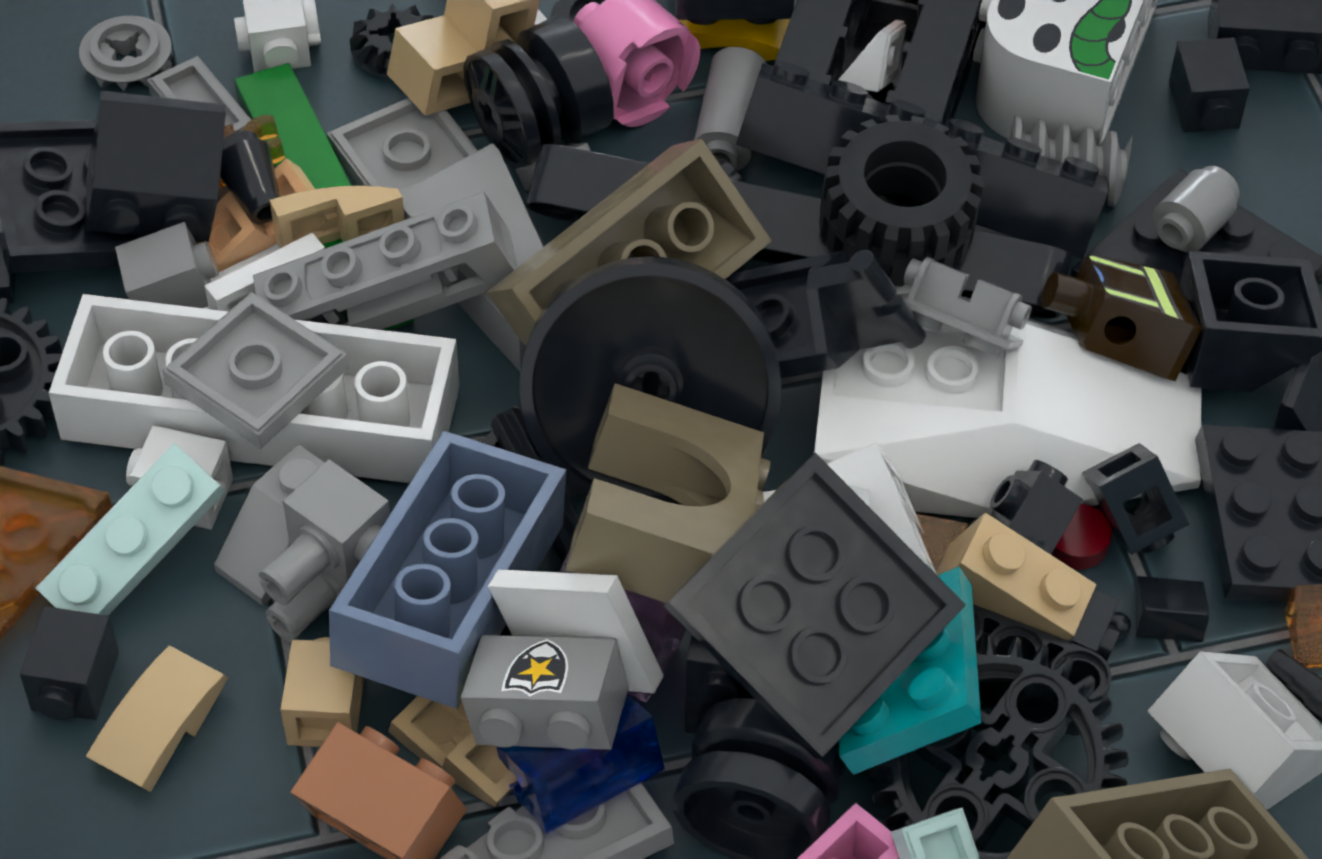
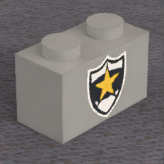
(545, 692)

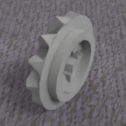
(122, 36)

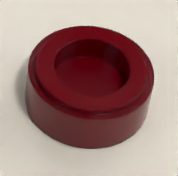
(1085, 539)

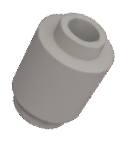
(1196, 208)

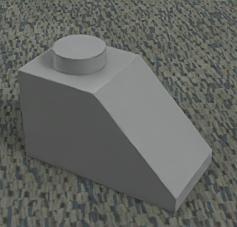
(261, 526)

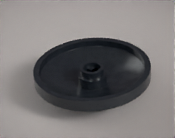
(653, 330)

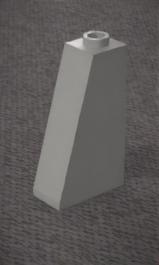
(474, 174)

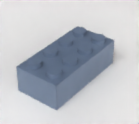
(423, 583)

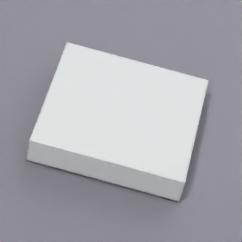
(577, 607)

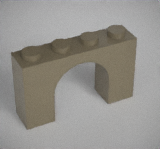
(678, 452)

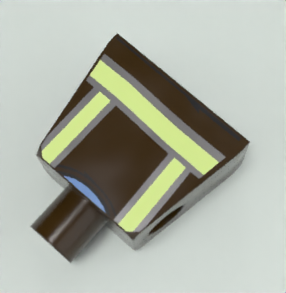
(1127, 313)

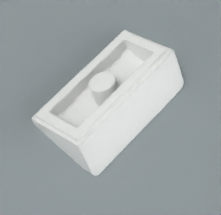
(879, 60)

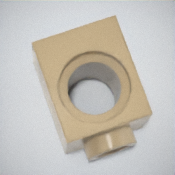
(317, 694)

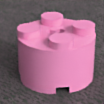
(642, 54)

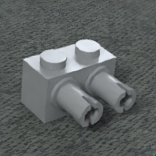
(329, 531)

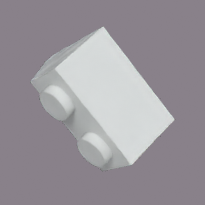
(1242, 719)

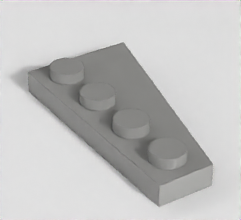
(617, 829)

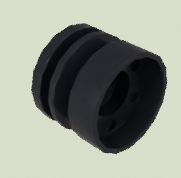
(539, 90)

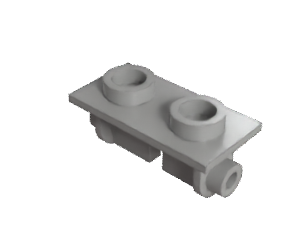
(984, 319)

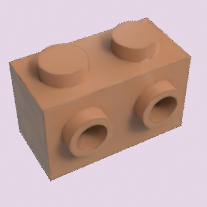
(378, 797)

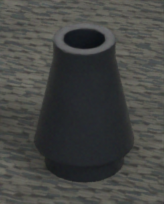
(249, 174)

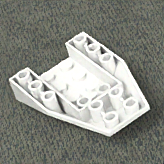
(971, 418)

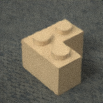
(431, 53)

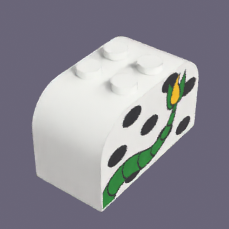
(1057, 61)

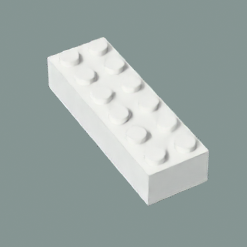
(369, 421)

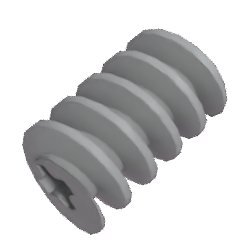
(1107, 157)

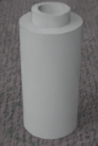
(725, 103)

